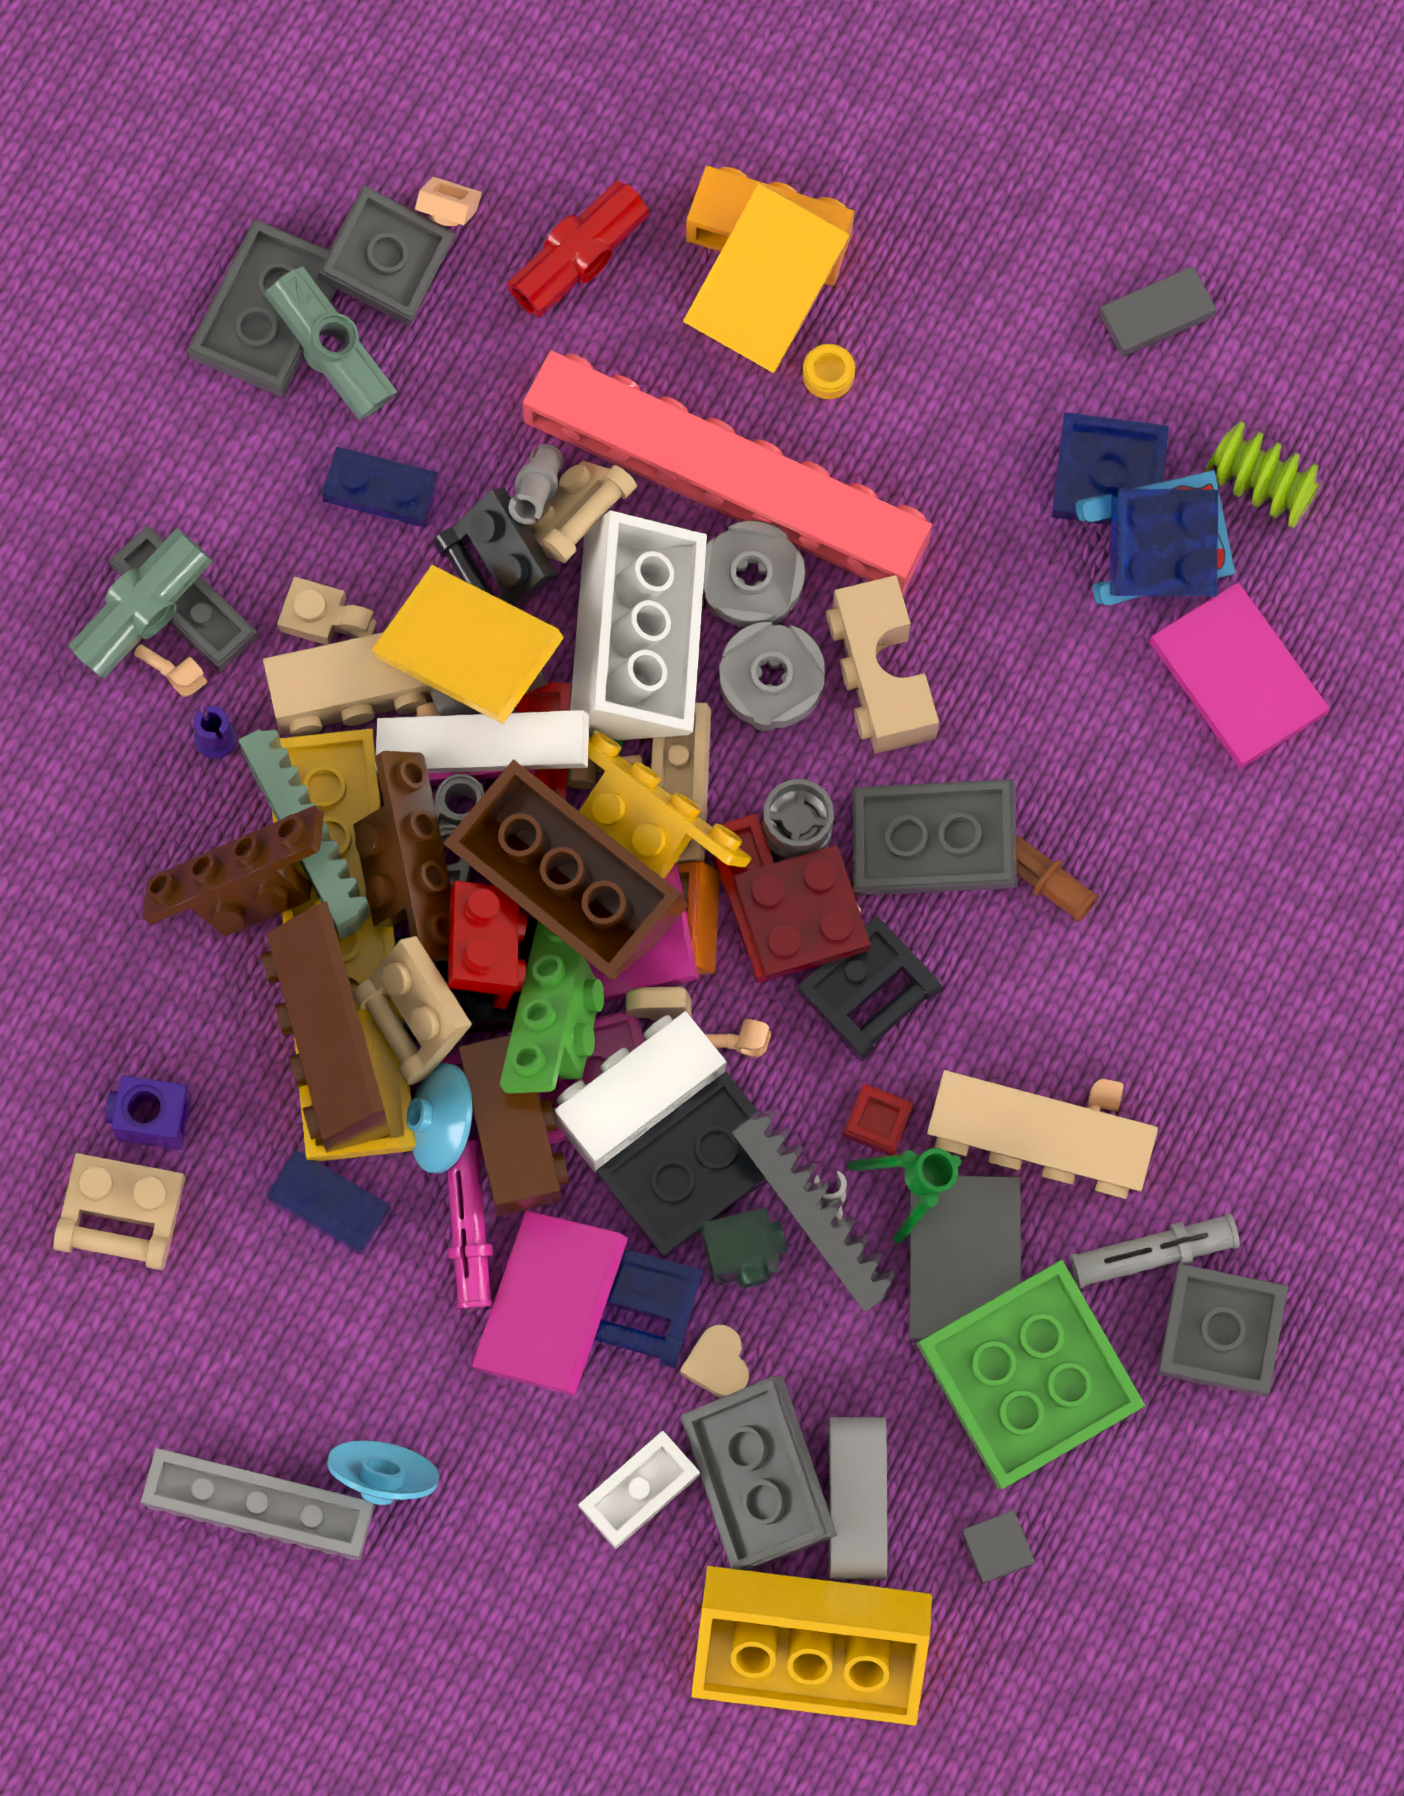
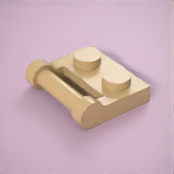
(579, 502)
(423, 1003)
(122, 1194)

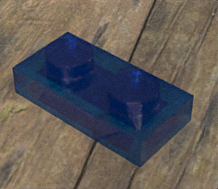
(380, 486)
(328, 1202)

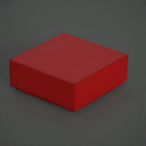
(878, 1119)

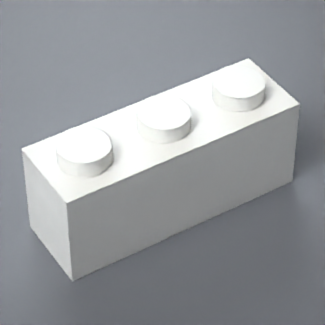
(638, 1089)

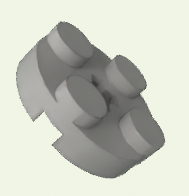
(776, 557)
(770, 705)

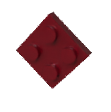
(801, 912)

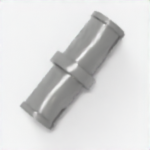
(536, 484)

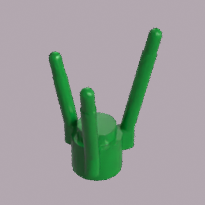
(925, 1176)

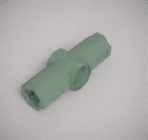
(312, 315)
(140, 603)

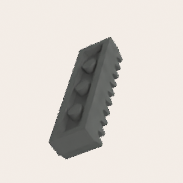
(811, 1211)

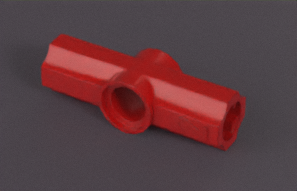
(578, 249)

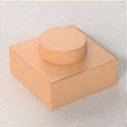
(447, 202)

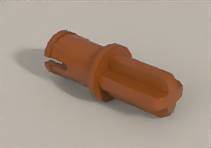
(1053, 881)

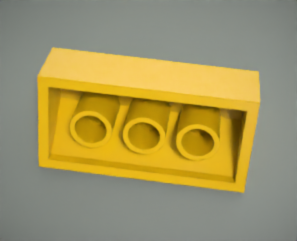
(812, 1645)

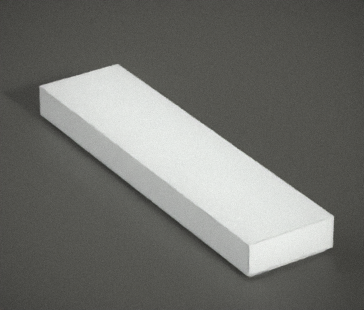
(484, 744)

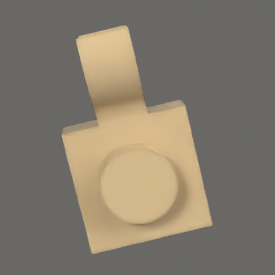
(319, 611)

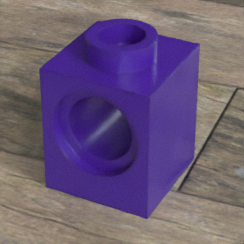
(166, 1129)

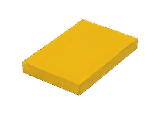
(767, 277)
(467, 644)

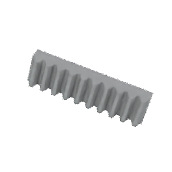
(257, 1504)

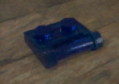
(653, 1290)

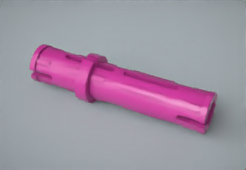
(468, 1230)

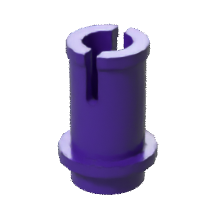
(205, 738)

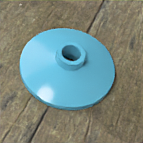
(441, 1118)
(382, 1471)

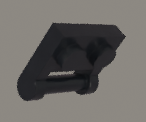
(504, 546)
(848, 983)

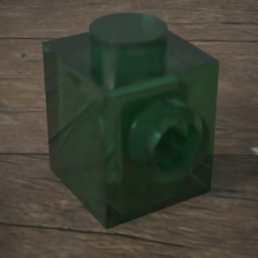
(743, 1248)

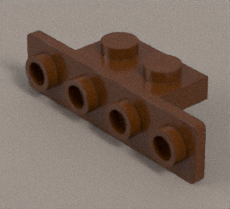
(405, 854)
(241, 879)

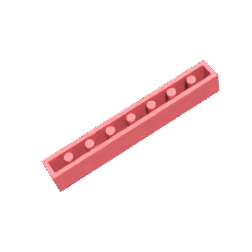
(725, 470)

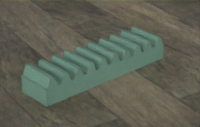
(287, 796)

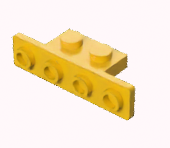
(646, 817)

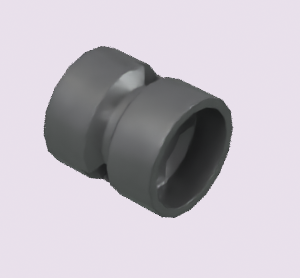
(797, 819)

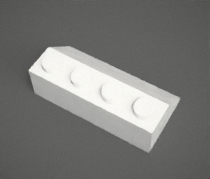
(638, 627)

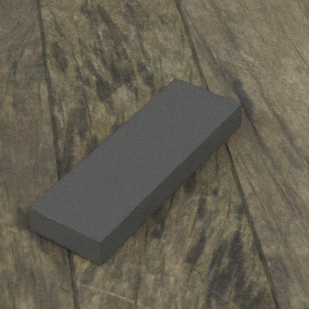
(200, 612)

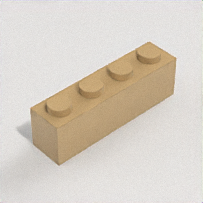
(338, 685)
(1041, 1131)

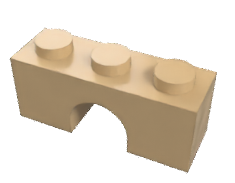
(892, 708)

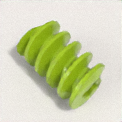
(1265, 474)

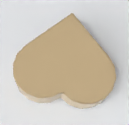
(658, 1002)
(716, 1362)

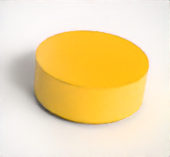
(828, 371)

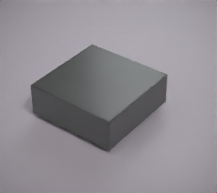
(998, 1547)

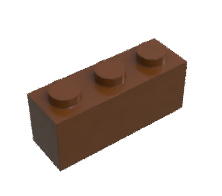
(512, 1133)

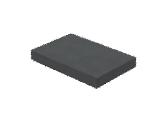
(242, 328)
(934, 837)
(963, 1251)
(758, 1474)

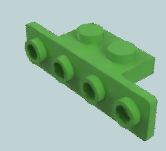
(552, 1018)

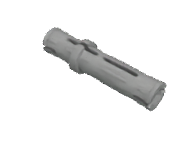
(1094, 1265)

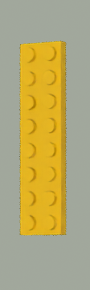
(346, 788)

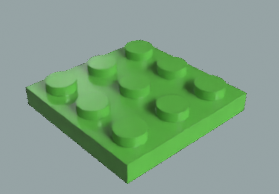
(1030, 1374)

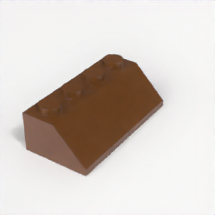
(566, 872)
(326, 1031)

